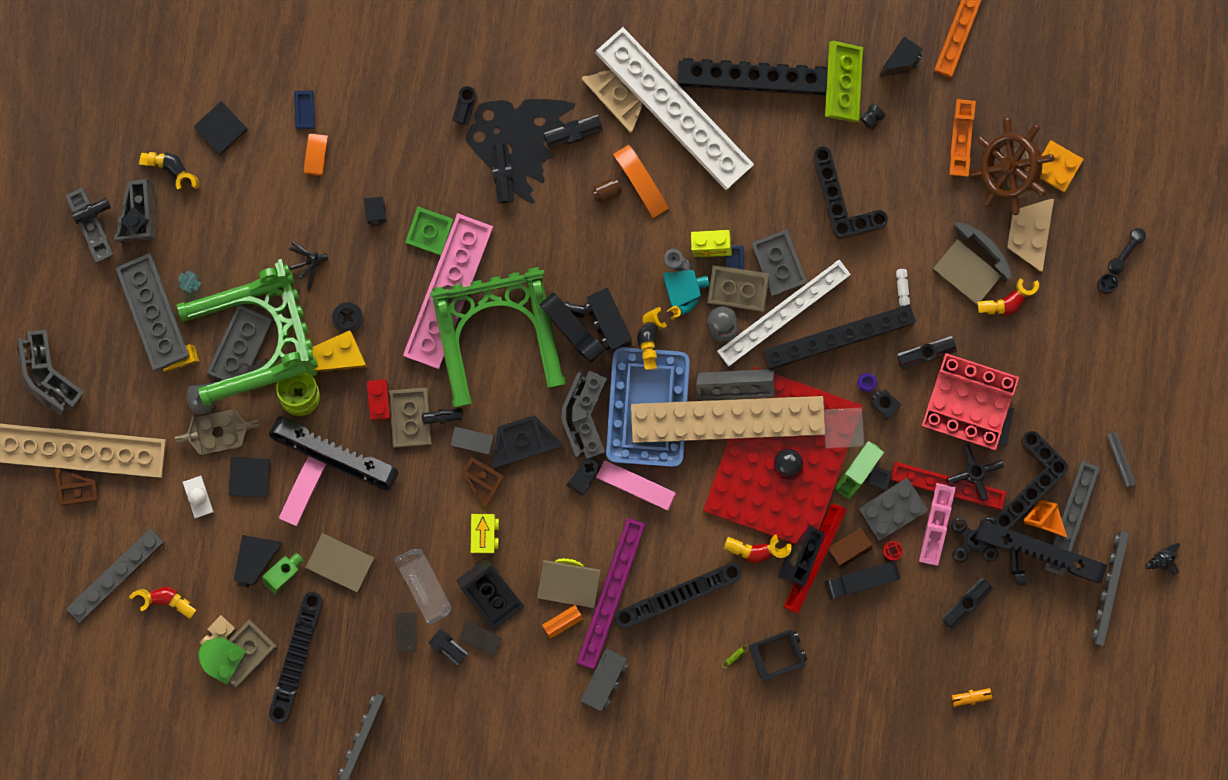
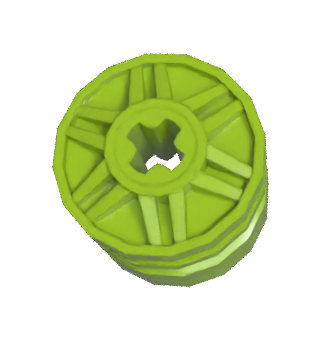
(300, 384)

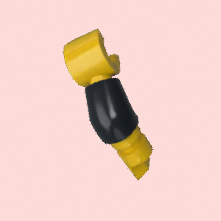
(172, 164)
(647, 335)

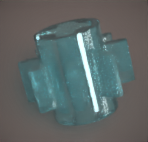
(189, 281)

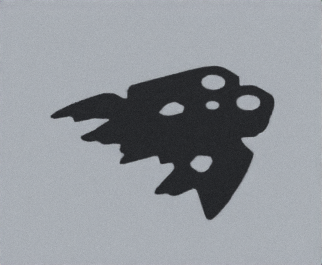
(521, 134)

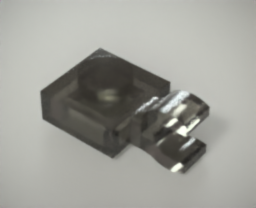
(260, 363)

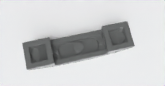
(90, 227)
(967, 231)

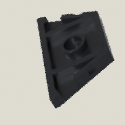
(522, 440)

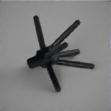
(312, 261)

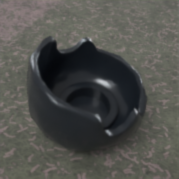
(788, 464)

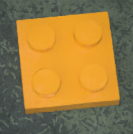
(1062, 169)

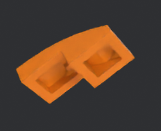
(315, 154)

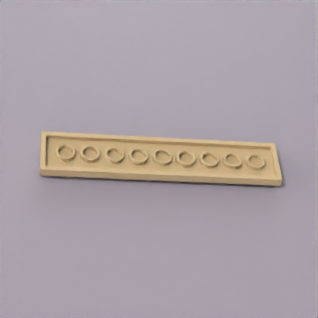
(727, 419)
(82, 450)

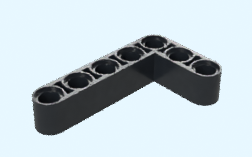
(838, 201)
(1034, 485)

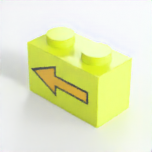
(711, 243)
(483, 533)

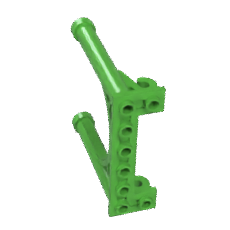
(450, 338)
(292, 364)

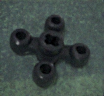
(969, 545)

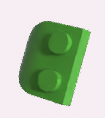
(220, 658)

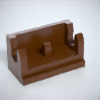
(850, 548)

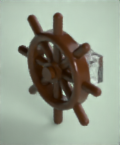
(1019, 166)

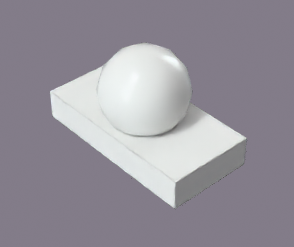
(198, 497)

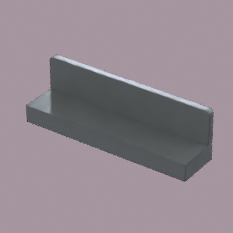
(735, 385)

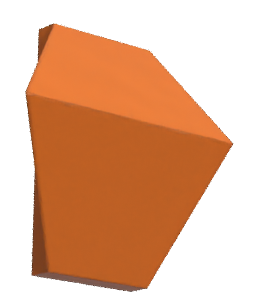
(1046, 517)

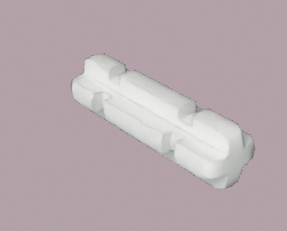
(903, 290)

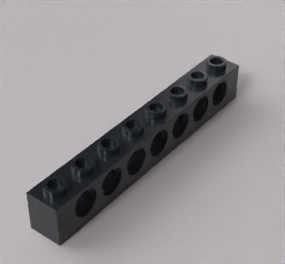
(744, 83)
(839, 337)

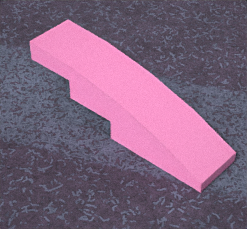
(636, 485)
(302, 491)
(937, 524)

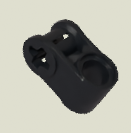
(581, 480)

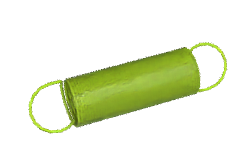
(735, 656)

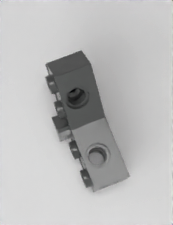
(43, 376)
(582, 414)

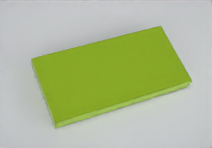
(844, 81)

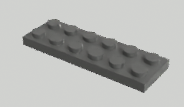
(152, 312)

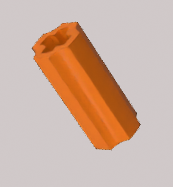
(562, 622)

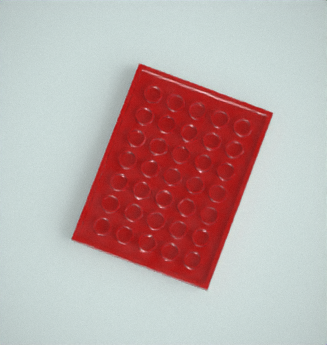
(754, 493)

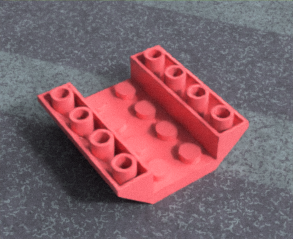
(970, 401)

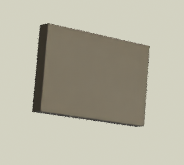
(967, 272)
(738, 288)
(406, 417)
(340, 562)
(568, 584)
(257, 648)

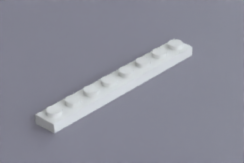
(783, 313)

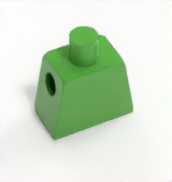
(276, 579)

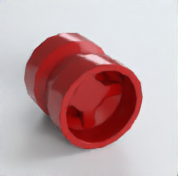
(892, 551)

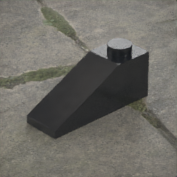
(800, 561)

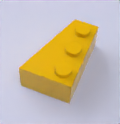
(338, 354)

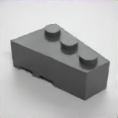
(140, 196)
(604, 680)

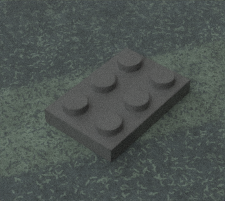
(779, 259)
(893, 509)

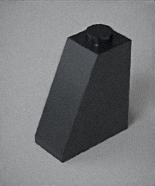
(254, 558)

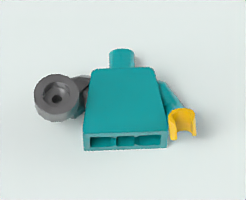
(682, 285)

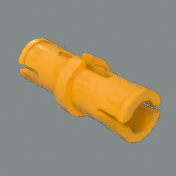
(972, 697)

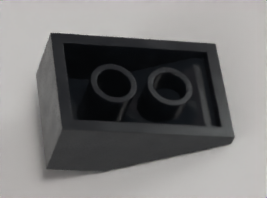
(489, 593)

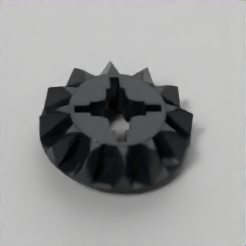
(346, 308)

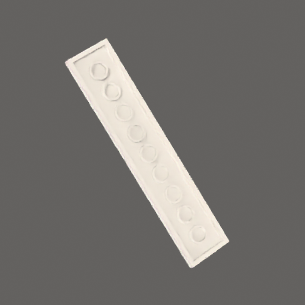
(674, 108)

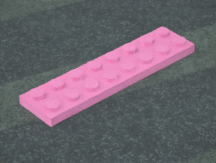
(456, 266)

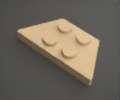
(615, 97)
(1030, 233)

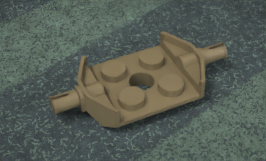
(202, 427)

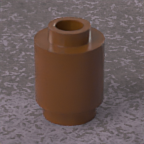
(606, 190)

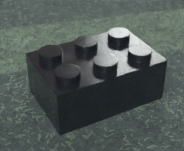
(608, 320)

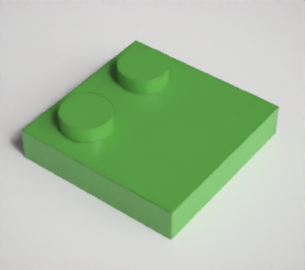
(429, 230)

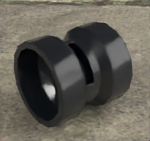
(872, 116)
(1110, 281)

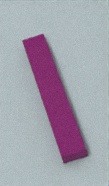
(611, 593)

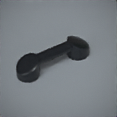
(1117, 265)
(1018, 575)

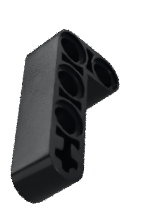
(571, 327)
(862, 580)

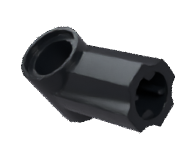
(464, 107)
(444, 644)

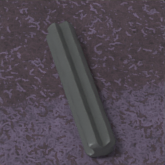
(1121, 459)

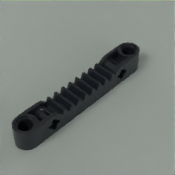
(287, 433)
(1089, 568)
(678, 595)
(296, 657)

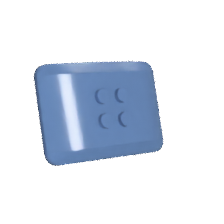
(637, 386)

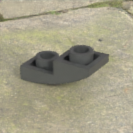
(472, 440)

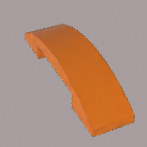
(961, 138)
(641, 181)

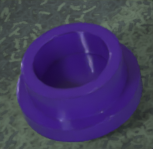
(867, 382)

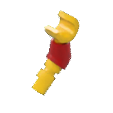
(1009, 304)
(757, 553)
(165, 596)

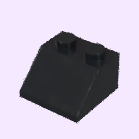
(905, 56)

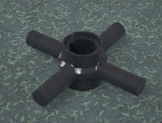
(982, 469)

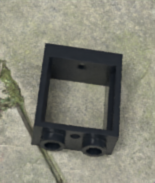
(800, 654)

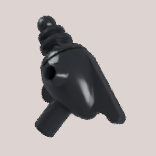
(1165, 559)

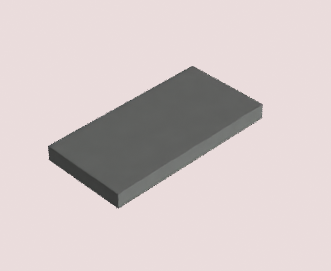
(240, 343)

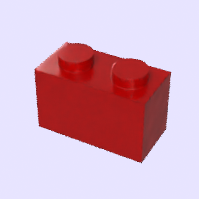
(379, 400)

